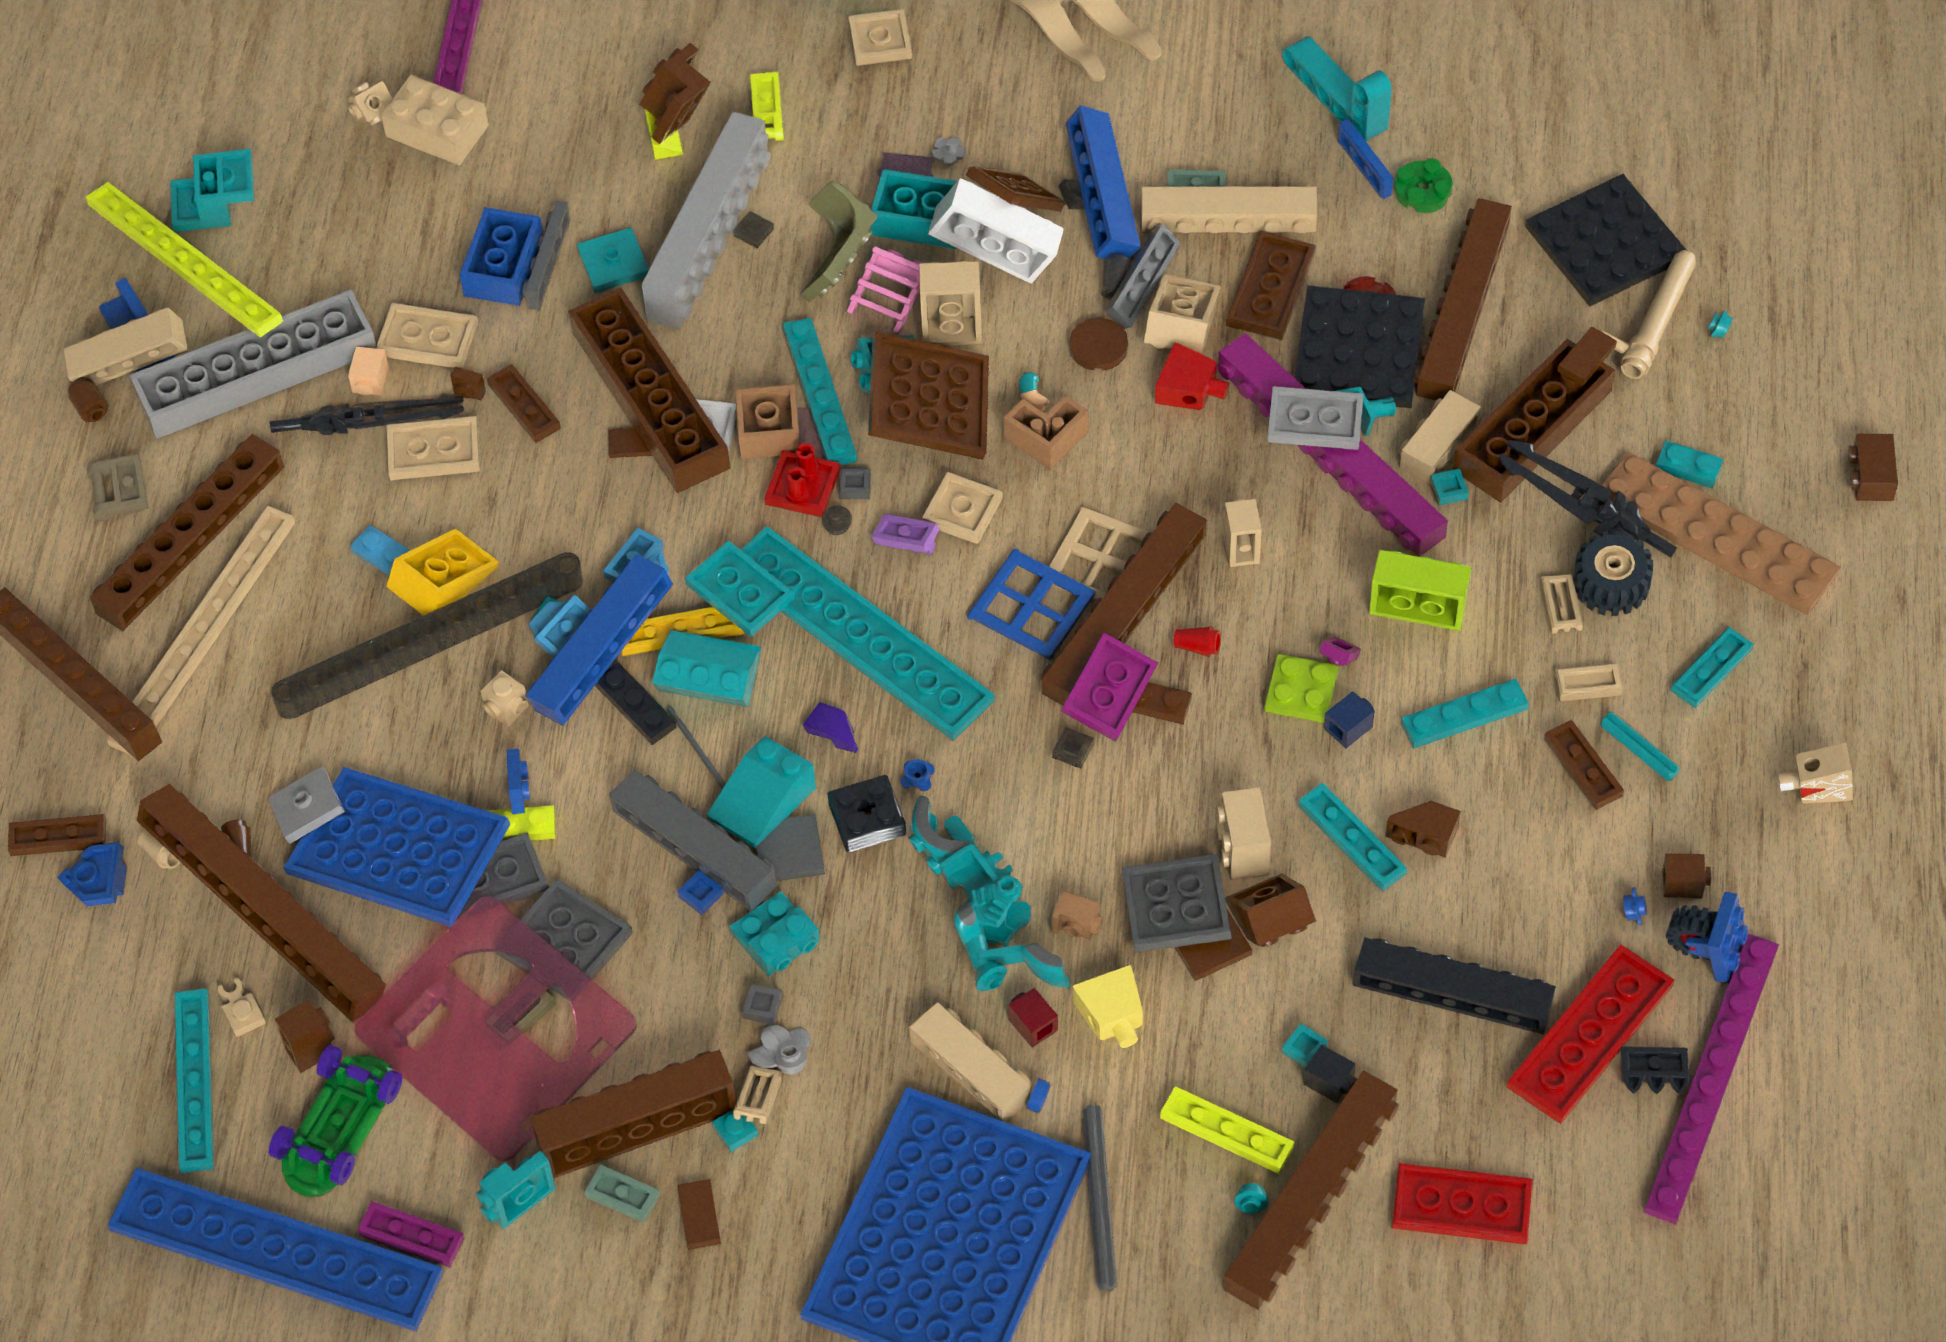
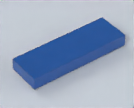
(1365, 159)

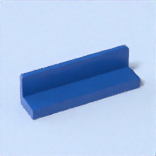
(123, 309)

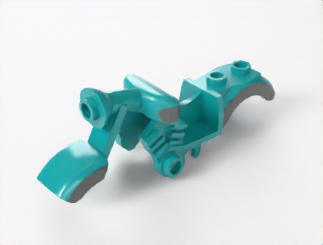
(990, 905)

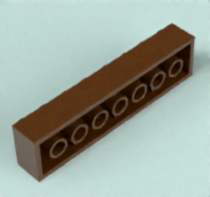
(649, 390)

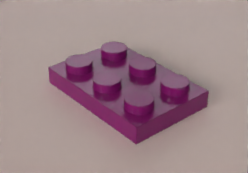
(1109, 687)

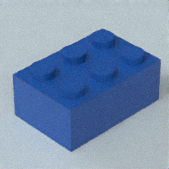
(501, 256)

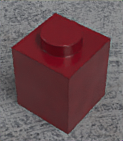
(1032, 1017)

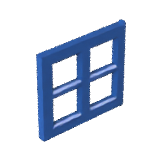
(1032, 603)

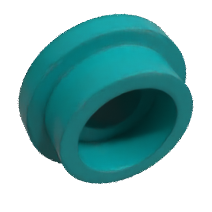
(1720, 324)
(1251, 1198)

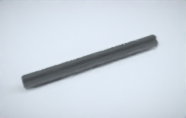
(1100, 1199)

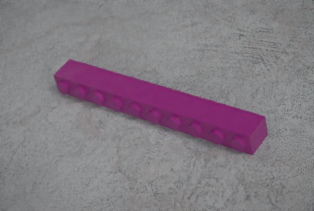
(1357, 471)

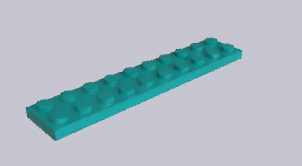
(871, 639)

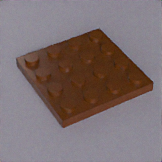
(928, 395)

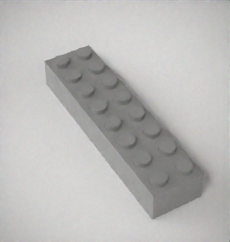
(705, 221)
(252, 366)

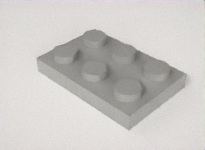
(1315, 418)

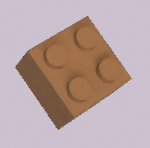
(767, 421)

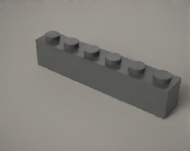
(693, 839)

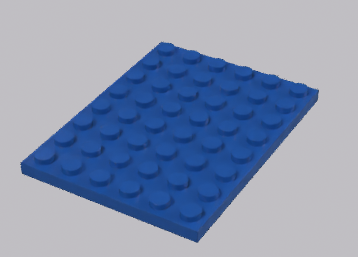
(946, 1229)

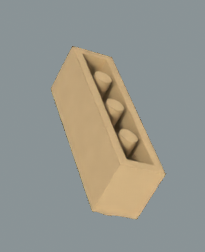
(126, 347)
(970, 1062)

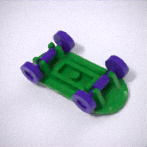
(337, 1122)

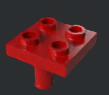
(802, 482)

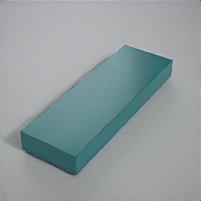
(1712, 667)

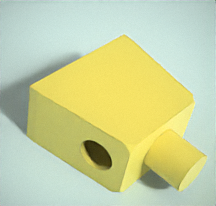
(1111, 1005)

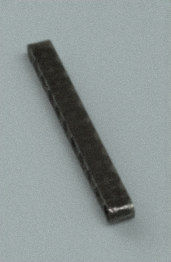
(418, 645)

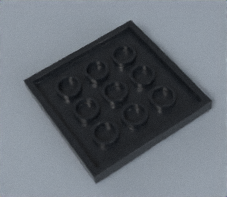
(1605, 239)
(1360, 342)

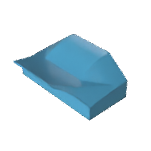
(638, 543)
(557, 622)

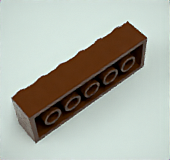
(1536, 413)
(634, 1113)

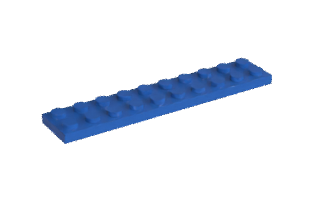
(276, 1249)

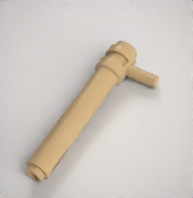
(1644, 346)

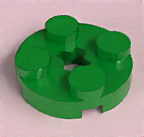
(1423, 172)

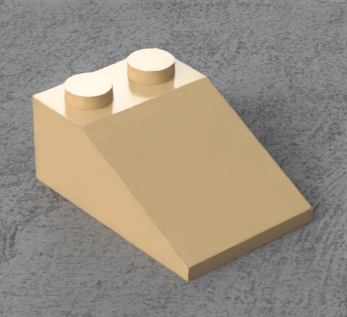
(1181, 313)

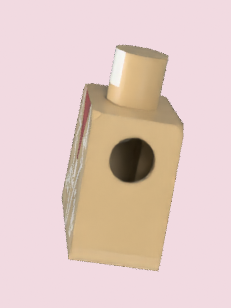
(1821, 775)

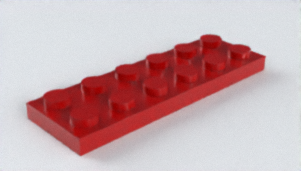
(1590, 1034)

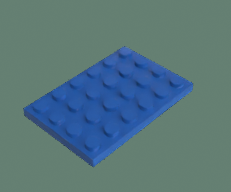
(400, 847)

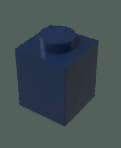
(1349, 719)

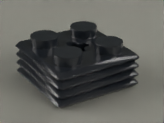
(863, 830)

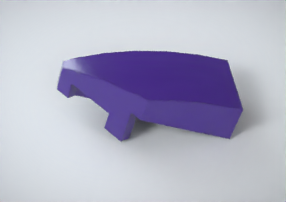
(831, 724)

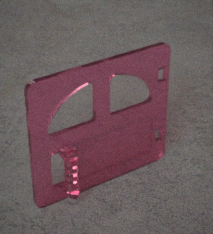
(478, 1061)

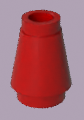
(1198, 640)

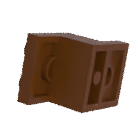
(674, 92)

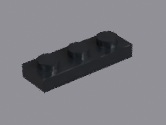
(635, 704)

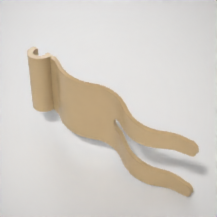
(1105, 15)

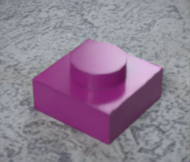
(1339, 651)

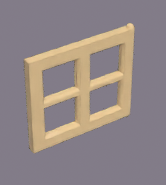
(1101, 558)

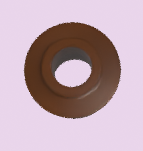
(87, 400)

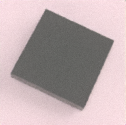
(794, 848)

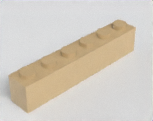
(1230, 209)

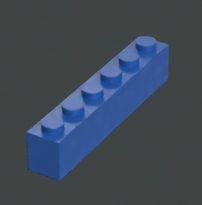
(1102, 183)
(599, 639)

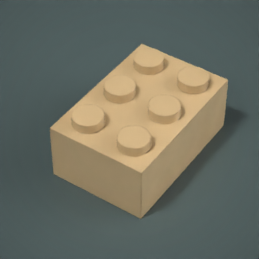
(435, 120)
(950, 303)

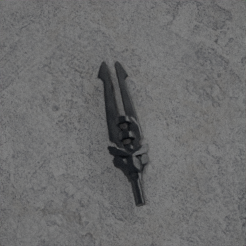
(339, 418)
(1613, 516)

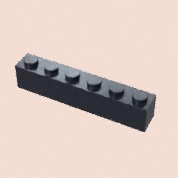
(1454, 985)

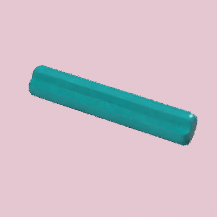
(1640, 746)

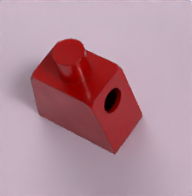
(1188, 380)

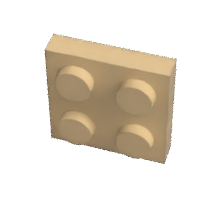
(880, 37)
(963, 507)

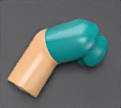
(1029, 393)

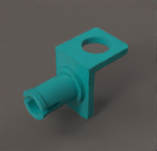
(1372, 409)

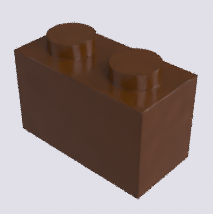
(1874, 467)
(304, 1034)

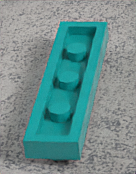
(1464, 713)
(1352, 837)

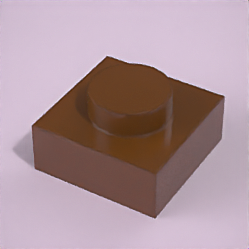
(468, 383)

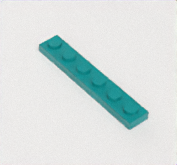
(819, 391)
(194, 1081)

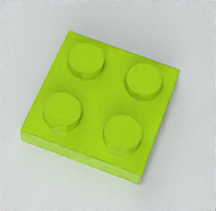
(1301, 688)

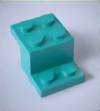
(207, 197)

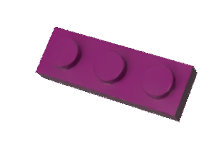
(411, 1234)

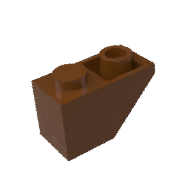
(1425, 827)

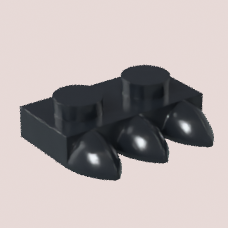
(1655, 1068)

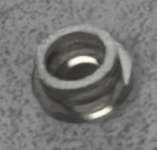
(838, 526)

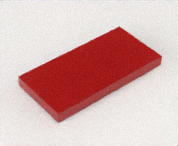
(1462, 1203)

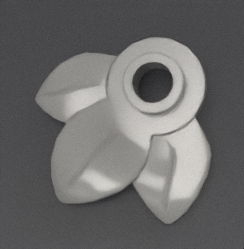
(781, 1049)

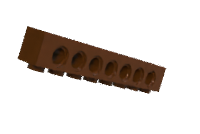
(186, 532)

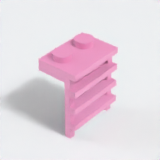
(896, 268)

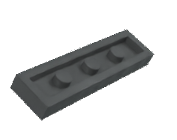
(549, 249)
(1143, 276)

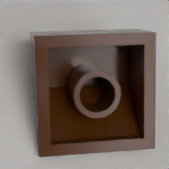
(1271, 909)

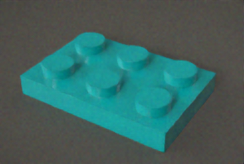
(739, 588)

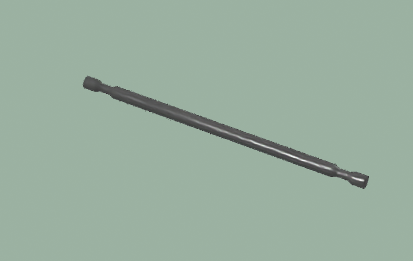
(697, 748)

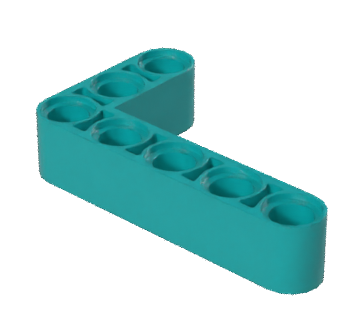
(1361, 102)

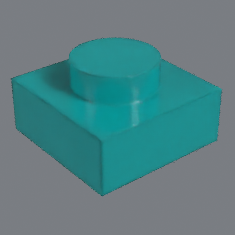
(1449, 487)
(1303, 1045)
(734, 1131)

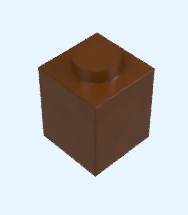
(1685, 875)

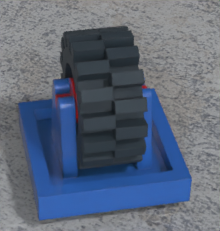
(1711, 934)

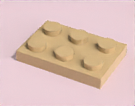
(427, 335)
(433, 448)

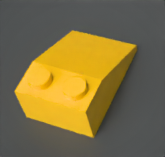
(440, 571)

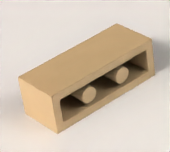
(1439, 435)

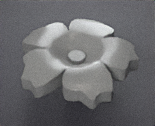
(948, 151)

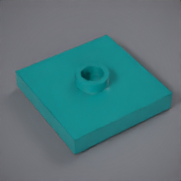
(613, 260)

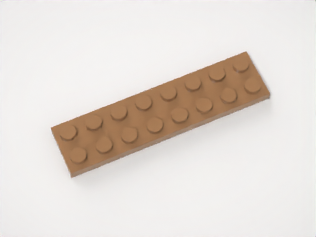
(1723, 534)

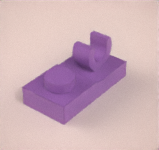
(906, 534)

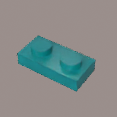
(1689, 464)

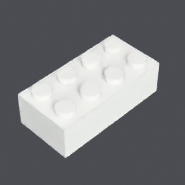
(995, 231)

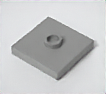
(305, 804)

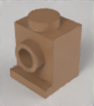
(1076, 916)

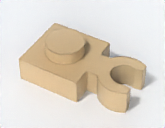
(241, 1009)

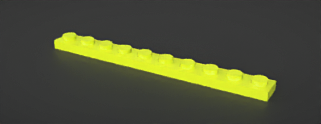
(184, 259)

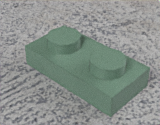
(1196, 178)
(622, 1193)

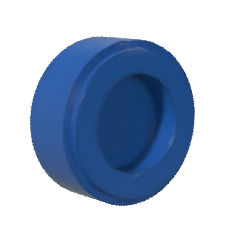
(1038, 1095)

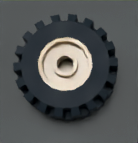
(1613, 573)

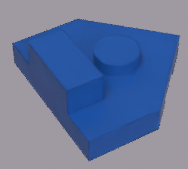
(97, 875)

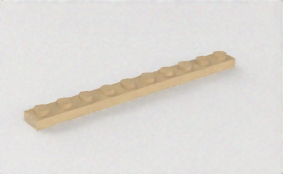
(211, 615)

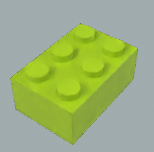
(1420, 590)

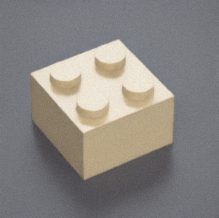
(1243, 833)

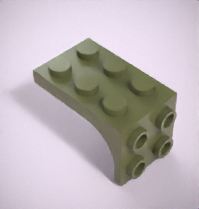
(850, 228)

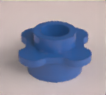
(917, 767)
(1634, 906)

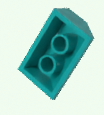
(707, 668)

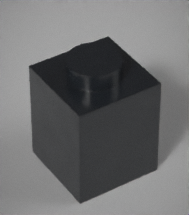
(1329, 1074)

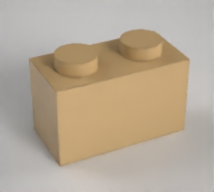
(1242, 532)

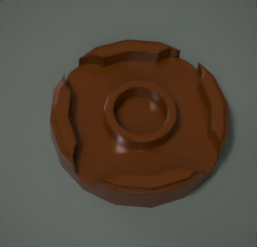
(1098, 344)

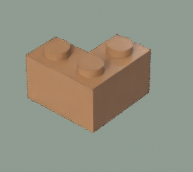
(1046, 435)

